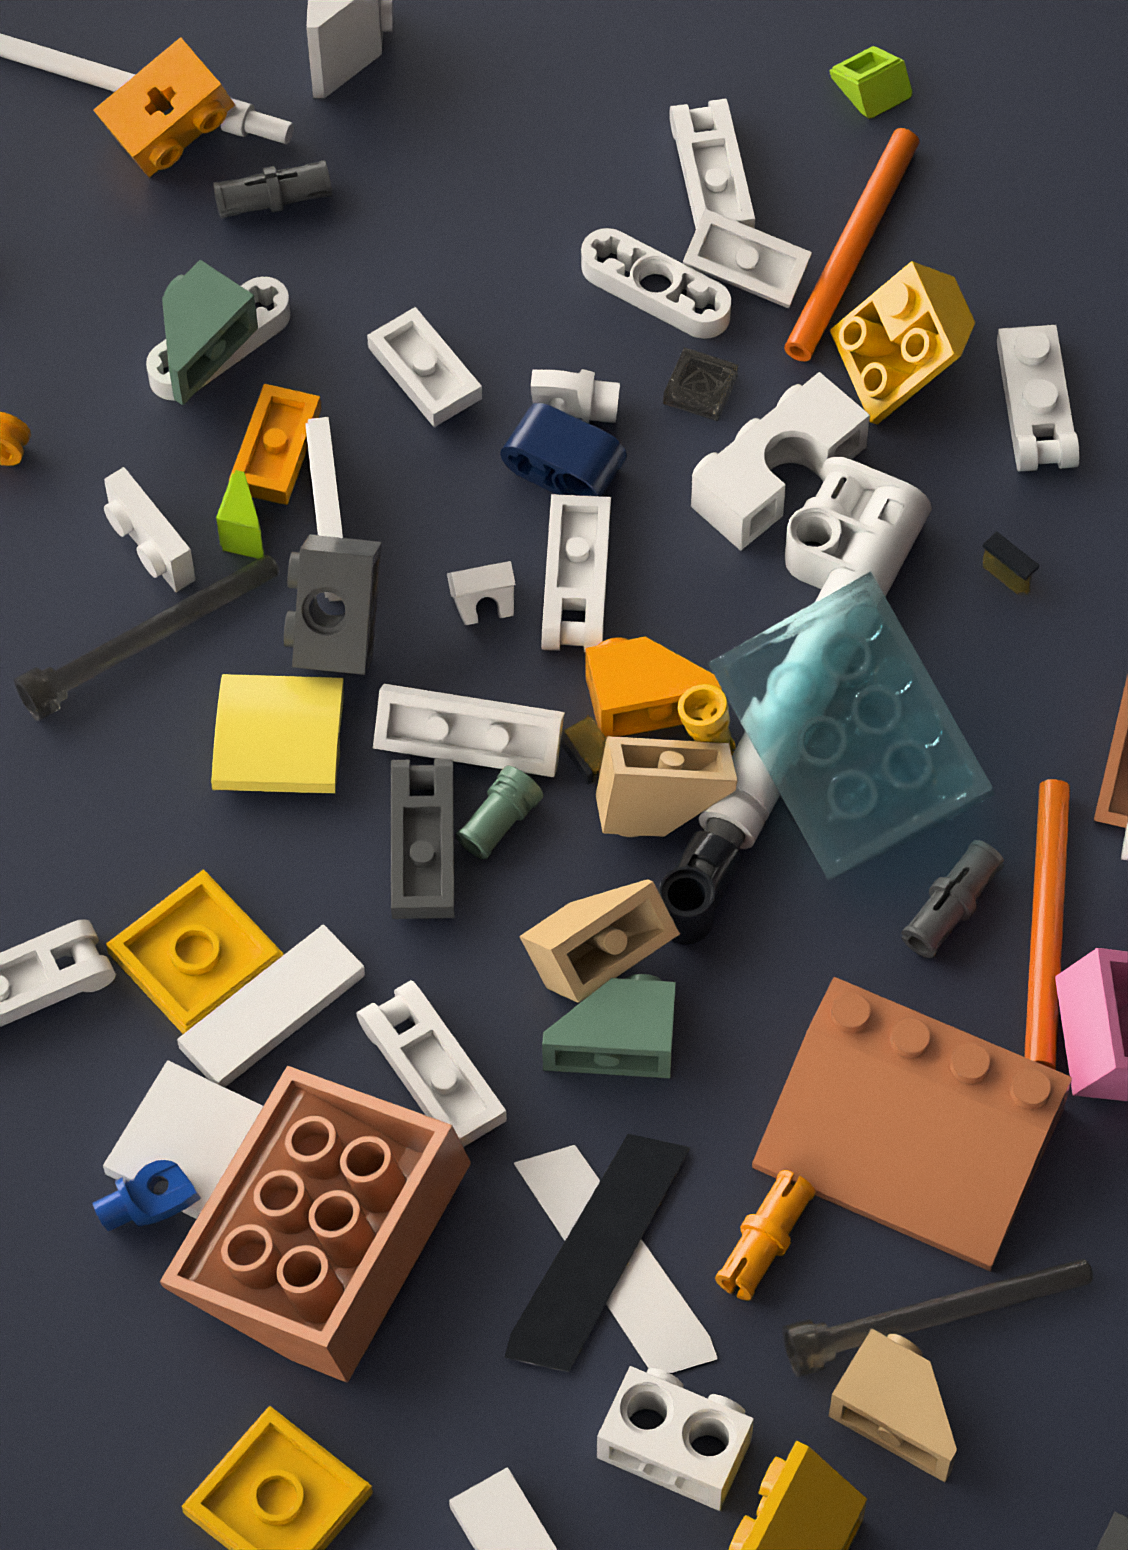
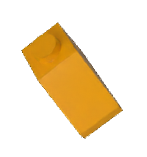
(638, 685)

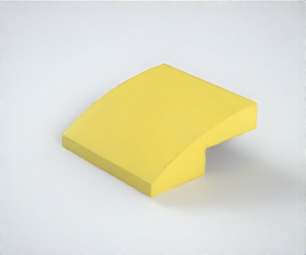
(277, 734)

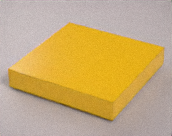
(193, 951)
(277, 1491)

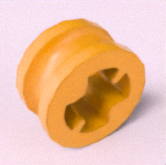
(13, 436)

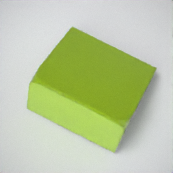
(873, 81)
(238, 520)

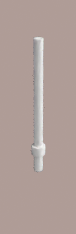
(239, 119)

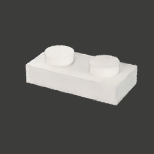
(747, 258)
(424, 367)
(158, 542)

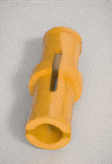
(765, 1235)

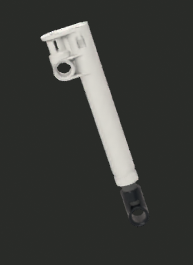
(861, 529)

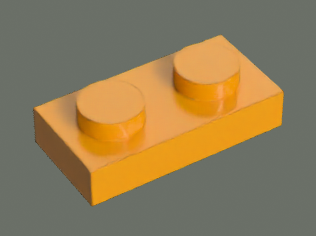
(276, 442)

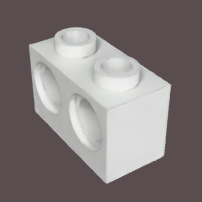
(666, 1452)

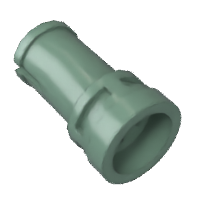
(507, 801)

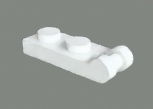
(711, 162)
(1037, 397)
(576, 570)
(33, 980)
(432, 1064)

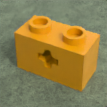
(171, 81)

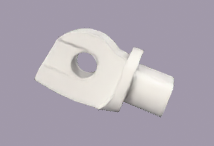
(576, 394)

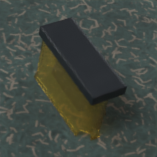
(1008, 563)
(585, 747)

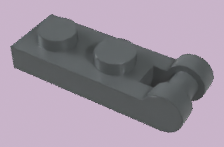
(422, 840)

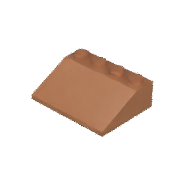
(913, 1122)
(319, 1220)

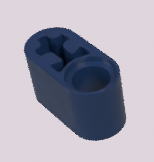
(563, 453)

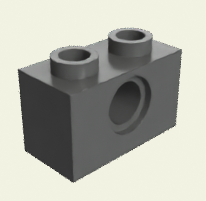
(352, 573)

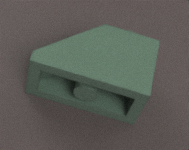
(204, 326)
(616, 1030)

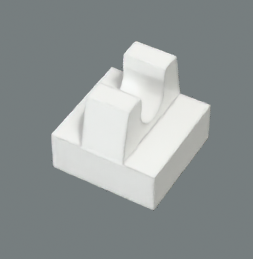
(486, 581)

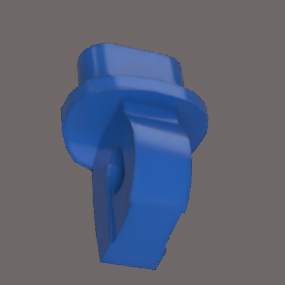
(139, 1203)

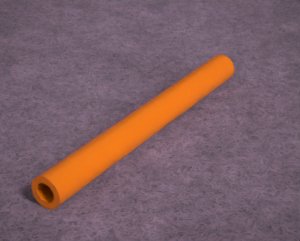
(851, 245)
(1047, 922)

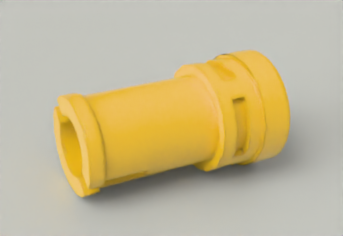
(706, 714)

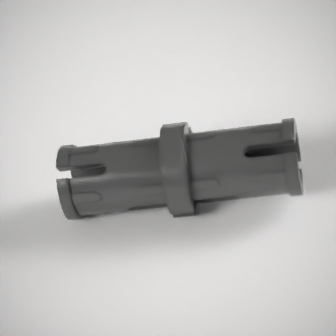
(272, 189)
(952, 899)

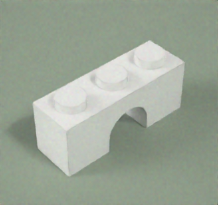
(806, 428)

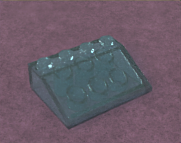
(851, 727)

